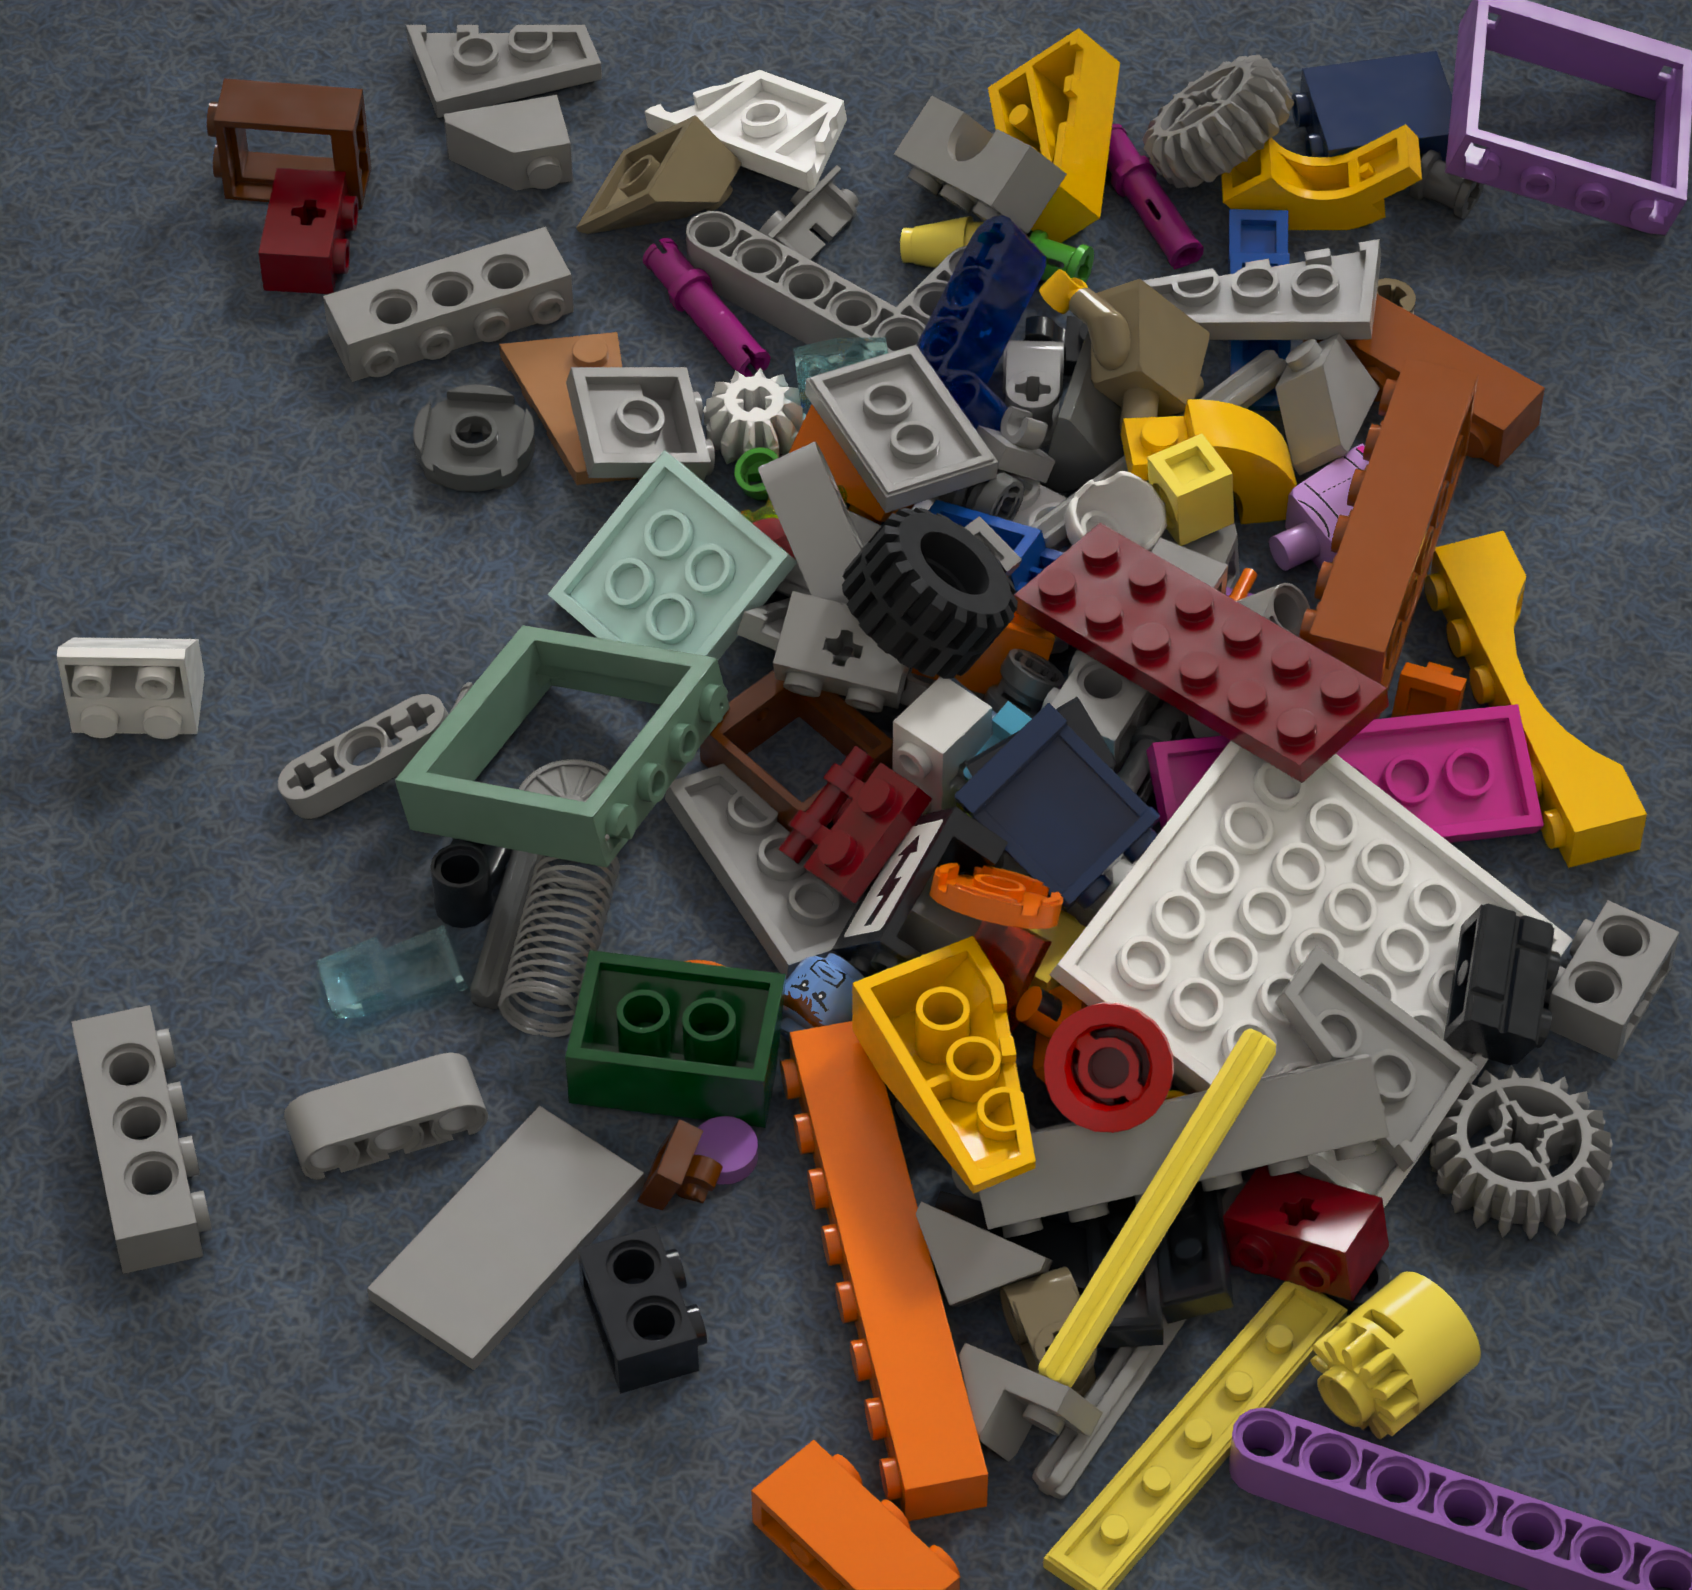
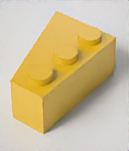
(1065, 112)

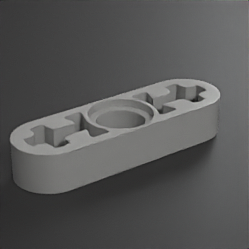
(319, 764)

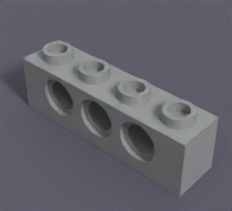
(449, 304)
(1109, 698)
(111, 1054)

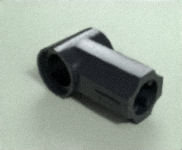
(464, 881)

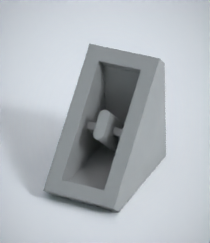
(973, 1260)

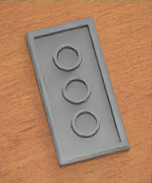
(506, 1237)

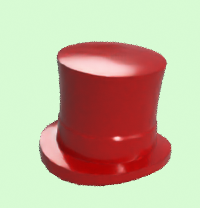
(1108, 1067)

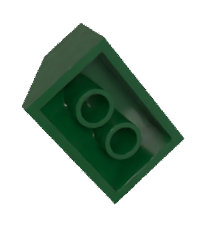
(675, 1038)

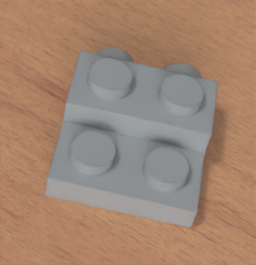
(635, 415)

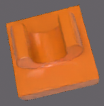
(1428, 690)

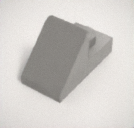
(1012, 1398)

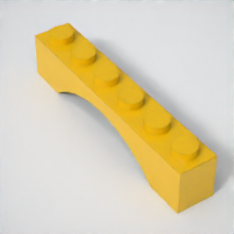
(1581, 794)

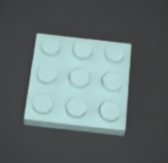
(672, 567)

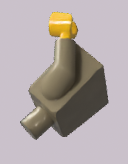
(1141, 344)

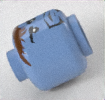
(818, 994)

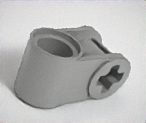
(1035, 380)

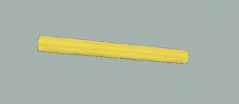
(1157, 1208)

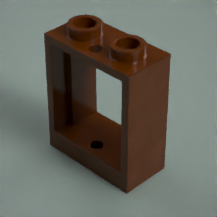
(286, 109)
(765, 711)

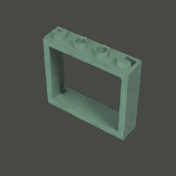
(440, 781)

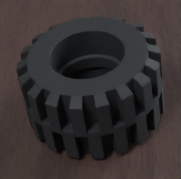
(929, 593)

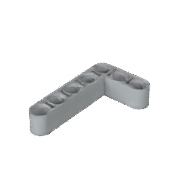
(802, 294)

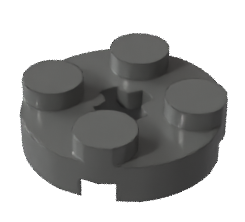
(481, 465)

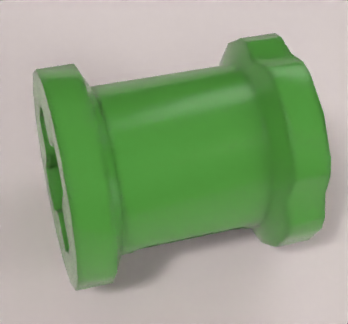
(1076, 261)

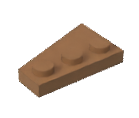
(542, 374)

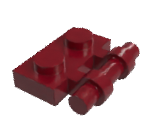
(864, 833)

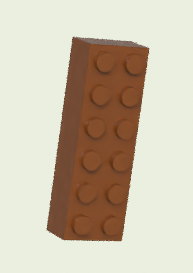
(1394, 519)

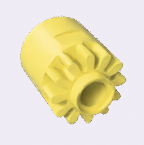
(1395, 1355)

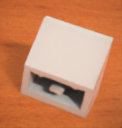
(132, 685)

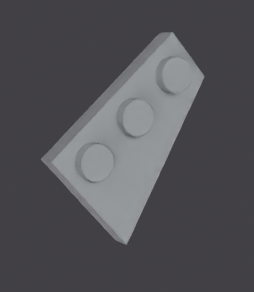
(493, 68)
(1413, 1067)

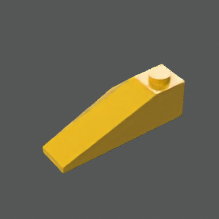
(949, 1058)

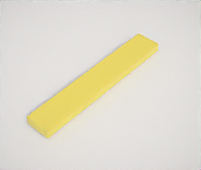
(1192, 1440)

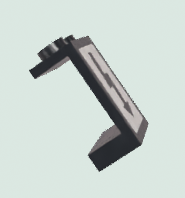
(933, 840)

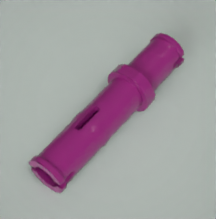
(1136, 179)
(692, 292)

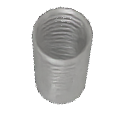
(529, 986)

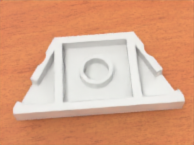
(767, 125)

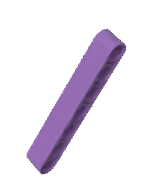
(1434, 1498)

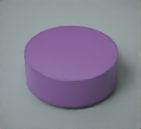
(731, 1145)

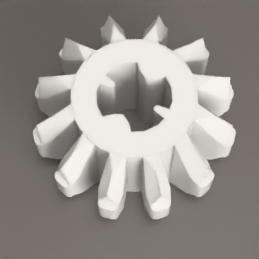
(753, 415)

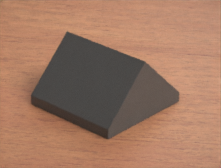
(1086, 431)

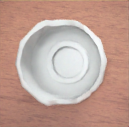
(1120, 503)

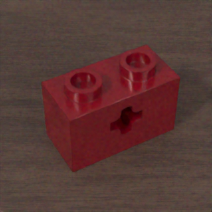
(306, 231)
(1306, 1232)

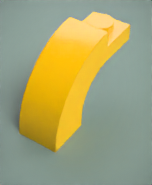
(1326, 191)
(1240, 437)

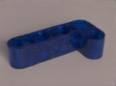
(981, 314)

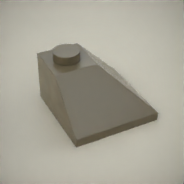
(664, 179)

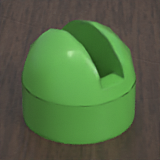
(747, 470)

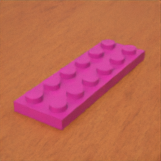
(1451, 769)

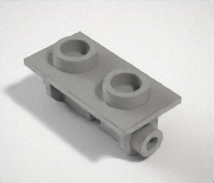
(823, 209)

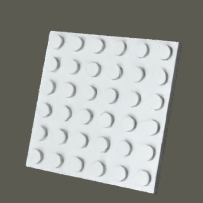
(1249, 887)

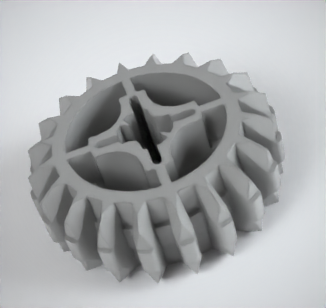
(1218, 121)
(1510, 1171)

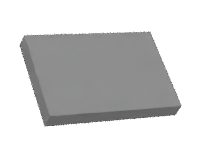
(901, 428)

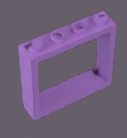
(1594, 54)

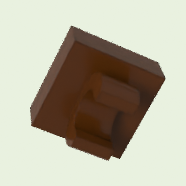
(679, 1170)

